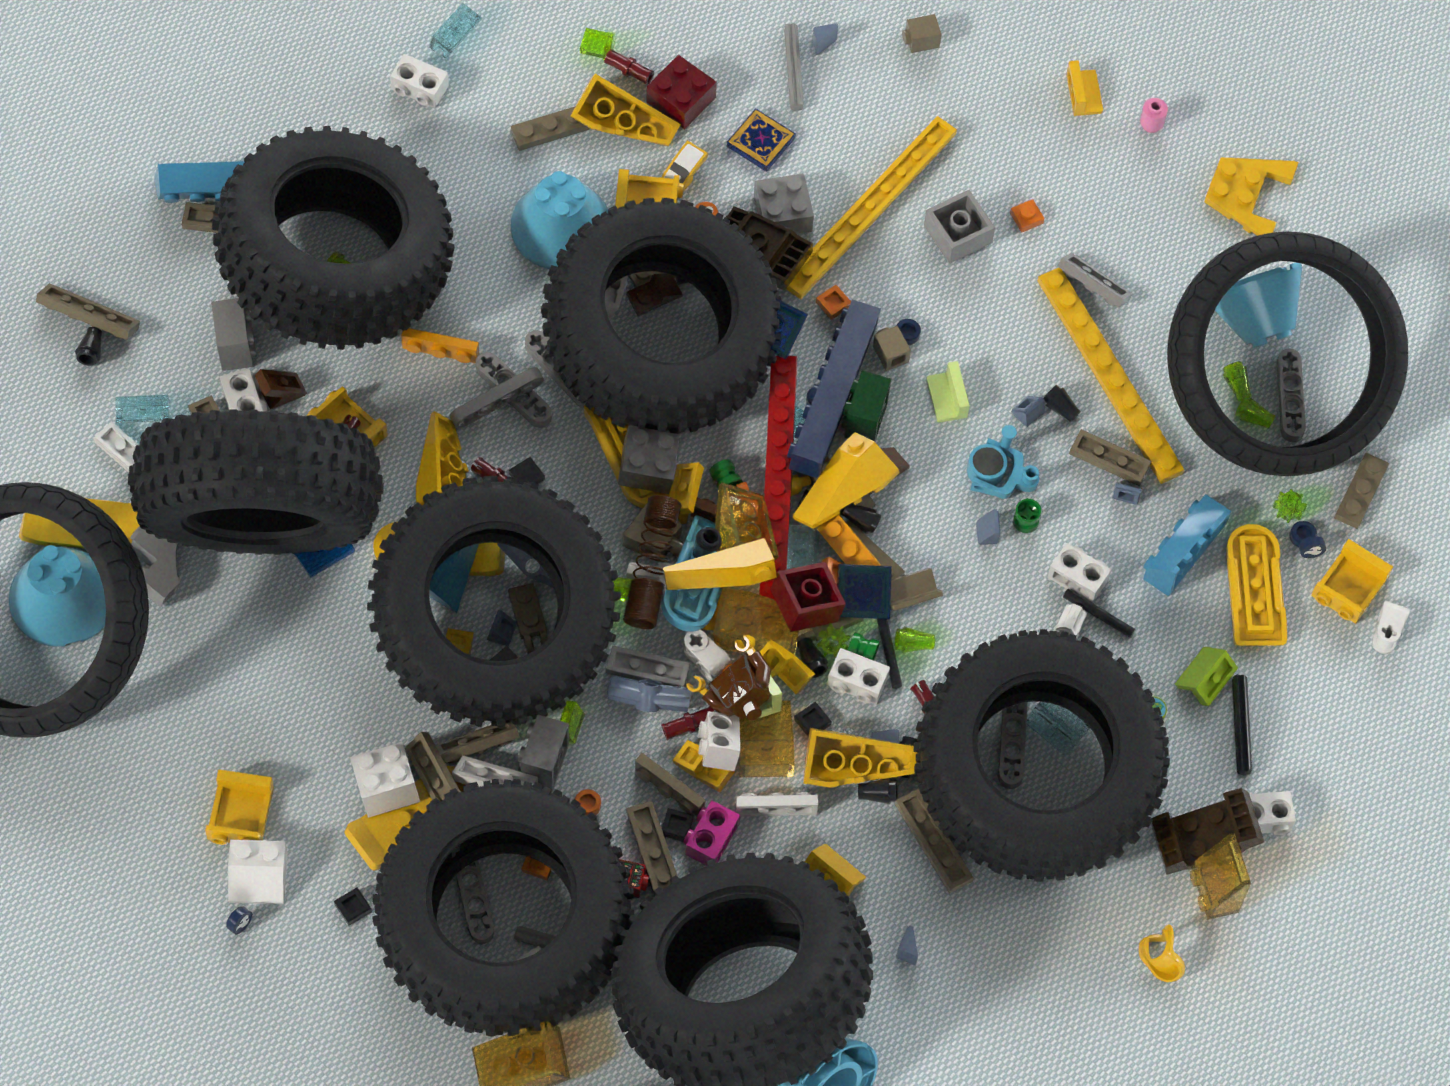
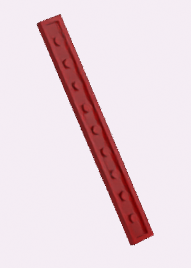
(777, 473)

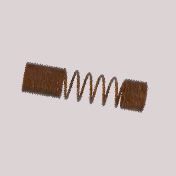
(646, 594)

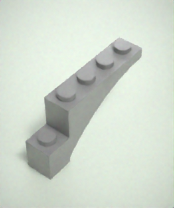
(161, 565)

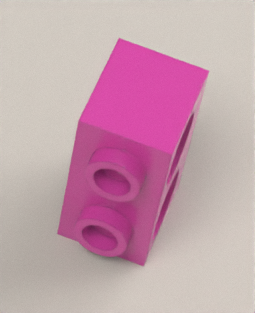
(715, 835)

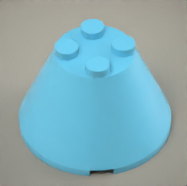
(550, 215)
(1263, 305)
(58, 597)

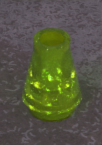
(1237, 379)
(1254, 413)
(913, 640)

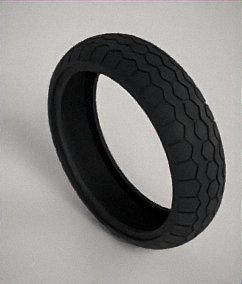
(1386, 367)
(125, 609)

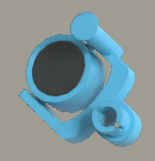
(988, 466)

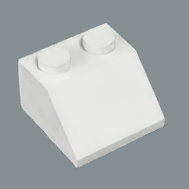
(257, 871)

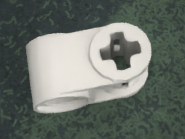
(1390, 625)
(708, 657)

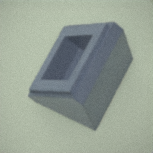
(1029, 409)
(502, 629)

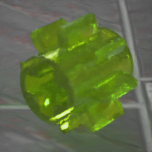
(1289, 505)
(837, 635)

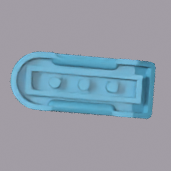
(690, 608)

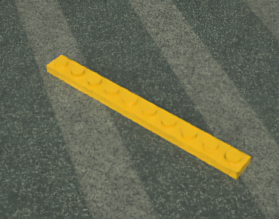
(872, 205)
(1110, 375)

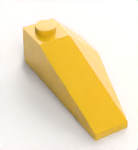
(616, 112)
(440, 458)
(851, 473)
(726, 568)
(847, 759)

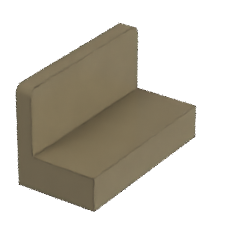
(913, 589)

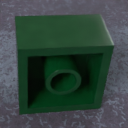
(866, 405)

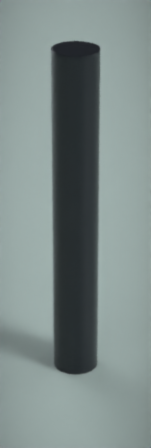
(1099, 613)
(889, 653)

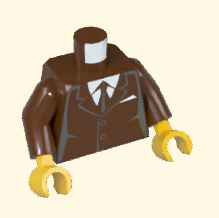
(741, 686)

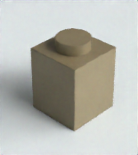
(922, 33)
(891, 348)

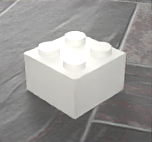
(385, 779)

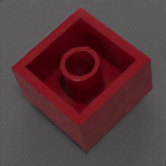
(681, 91)
(807, 596)

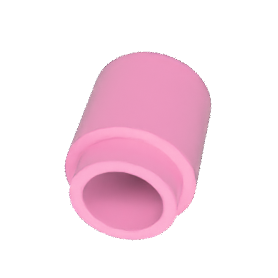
(1153, 115)

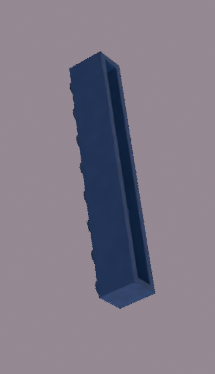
(834, 389)

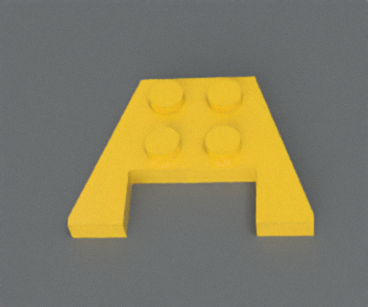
(1238, 185)

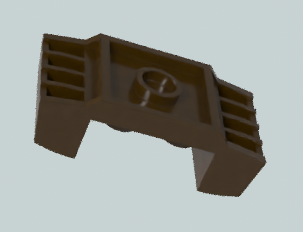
(780, 245)
(1194, 833)

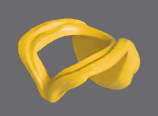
(1169, 965)

